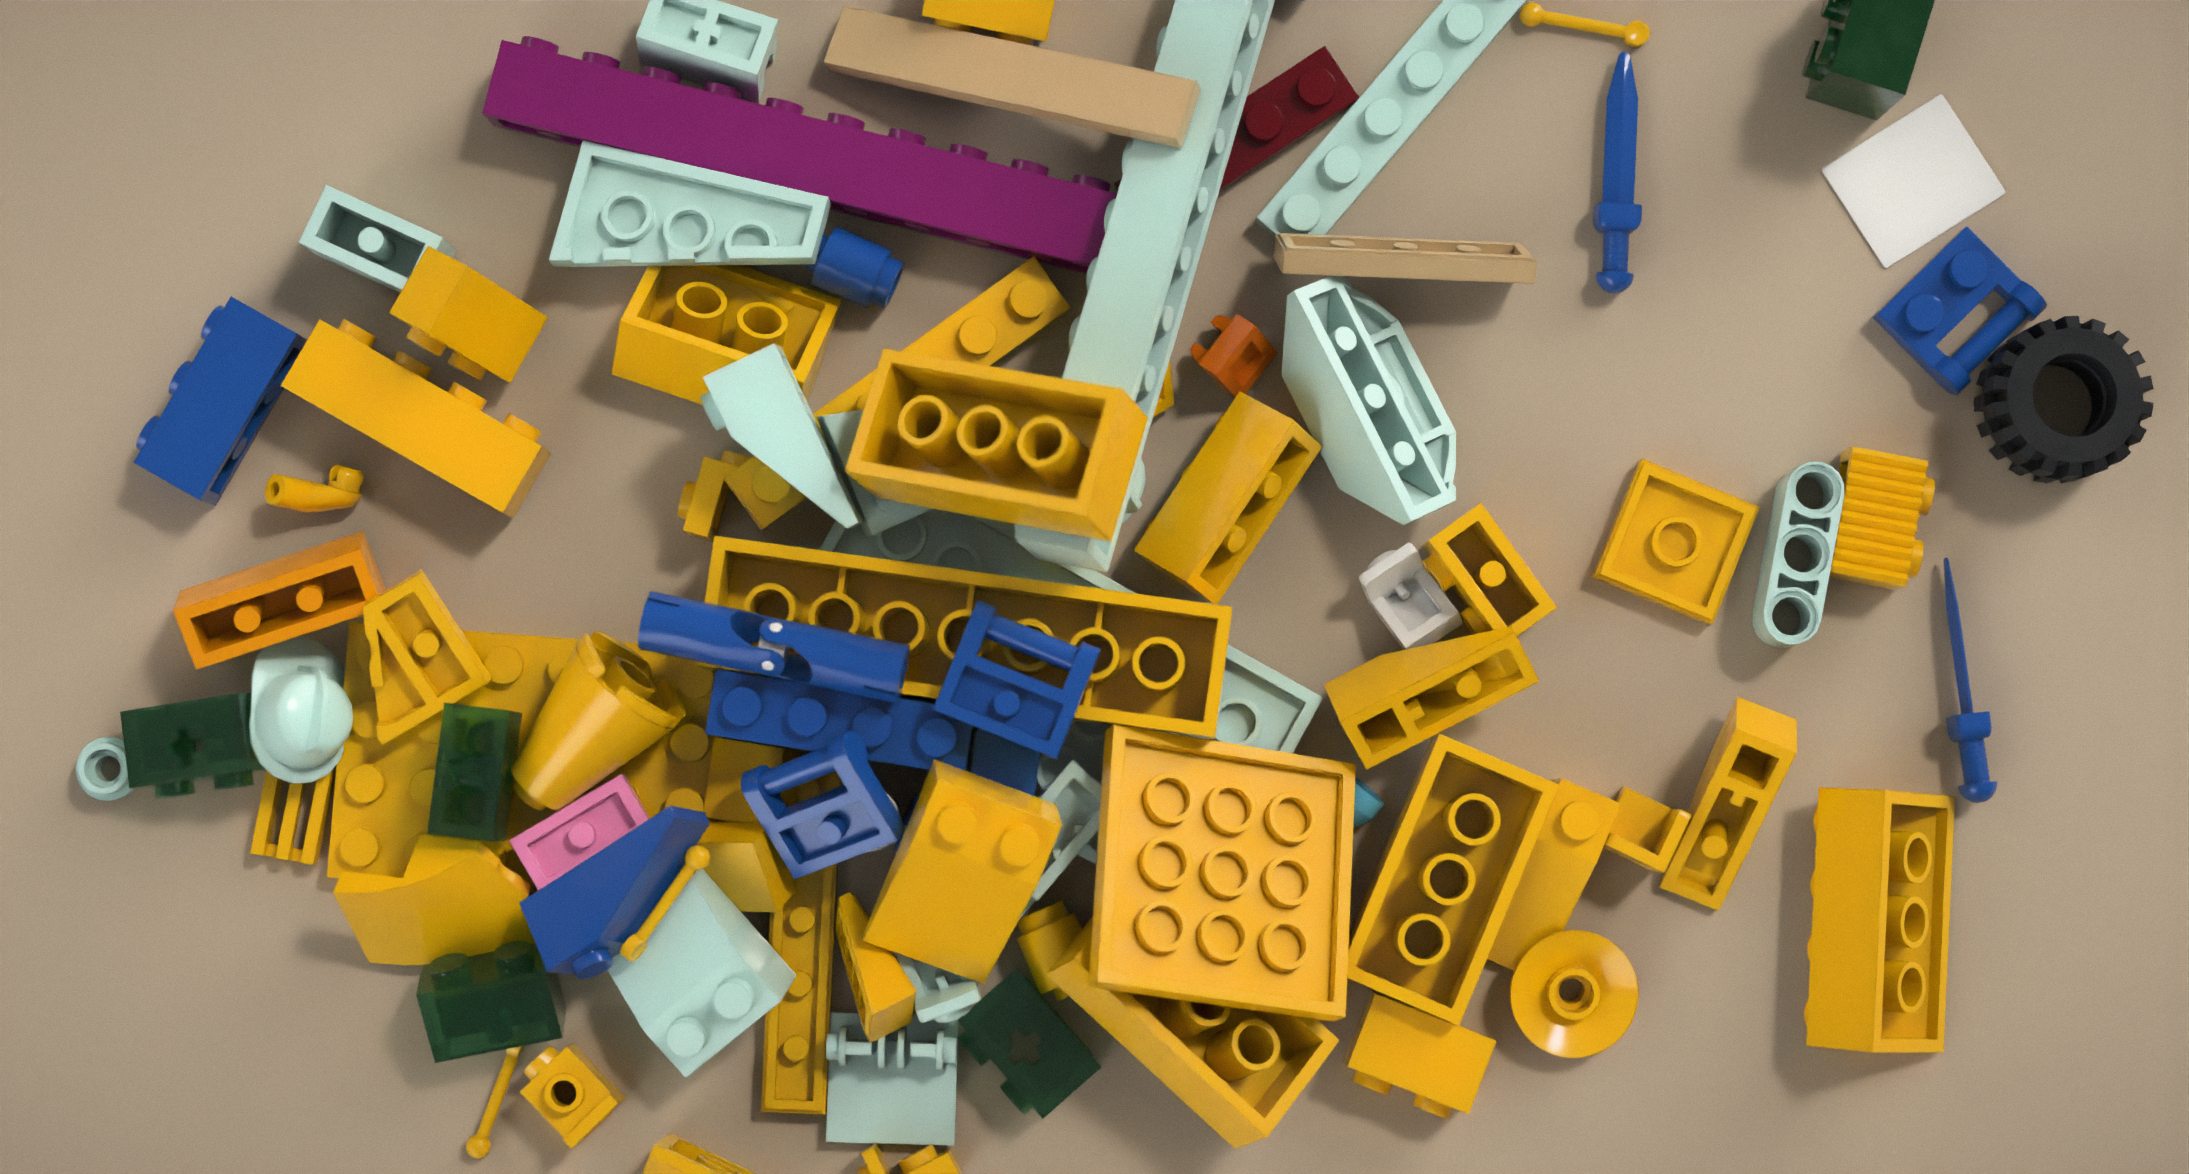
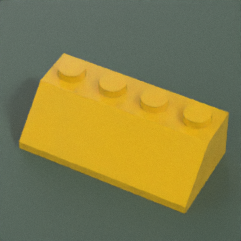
(1880, 921)

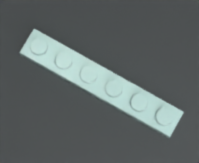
(1386, 116)

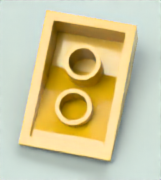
(963, 872)

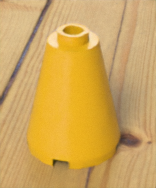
(593, 722)

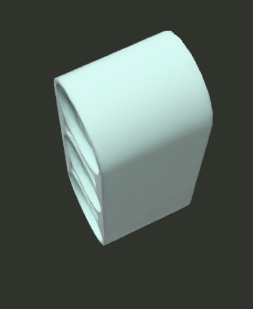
(1819, 532)

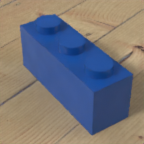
(219, 401)

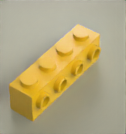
(416, 417)

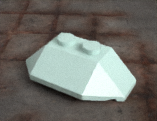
(1368, 401)

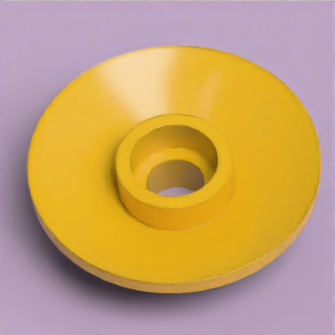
(1592, 1018)

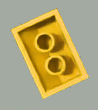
(705, 317)

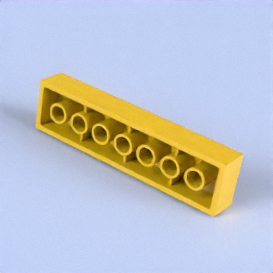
(1156, 658)

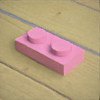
(579, 830)

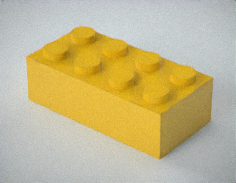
(997, 444)
(1447, 877)
(1222, 1061)

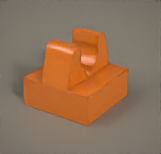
(1236, 355)

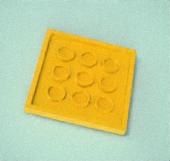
(1223, 874)

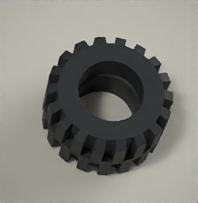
(2113, 389)

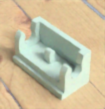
(708, 43)

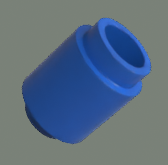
(856, 269)

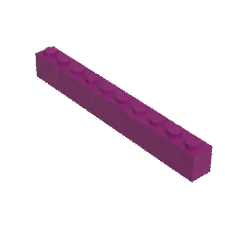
(860, 171)

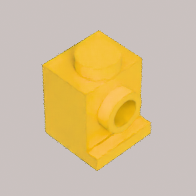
(594, 1098)

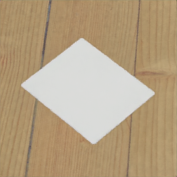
(1913, 181)

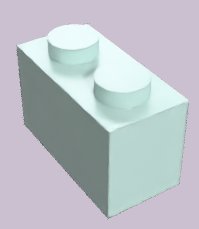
(368, 239)

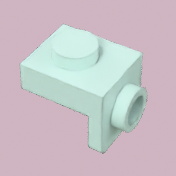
(938, 991)

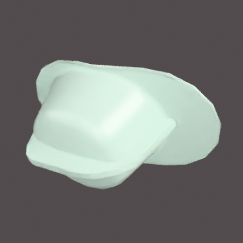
(298, 710)

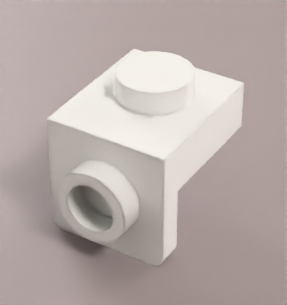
(1408, 598)

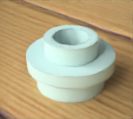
(89, 769)

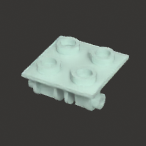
(892, 1087)

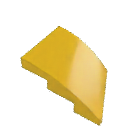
(446, 903)

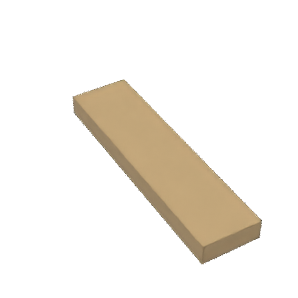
(1404, 258)

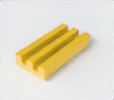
(316, 825)

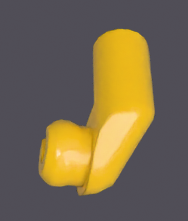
(313, 496)

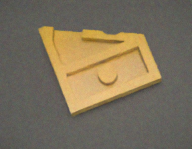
(416, 656)

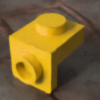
(705, 500)

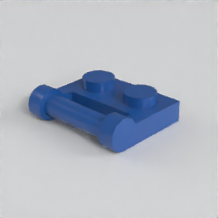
(1947, 293)
(1008, 700)
(830, 824)

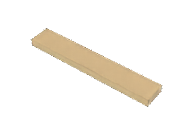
(1013, 76)

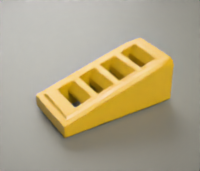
(877, 980)

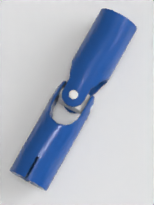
(724, 636)

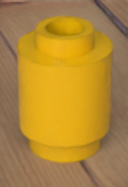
(1044, 939)

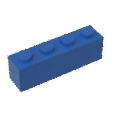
(810, 715)

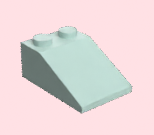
(701, 976)

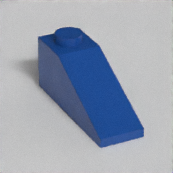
(606, 899)

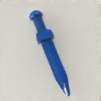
(1617, 213)
(1968, 727)

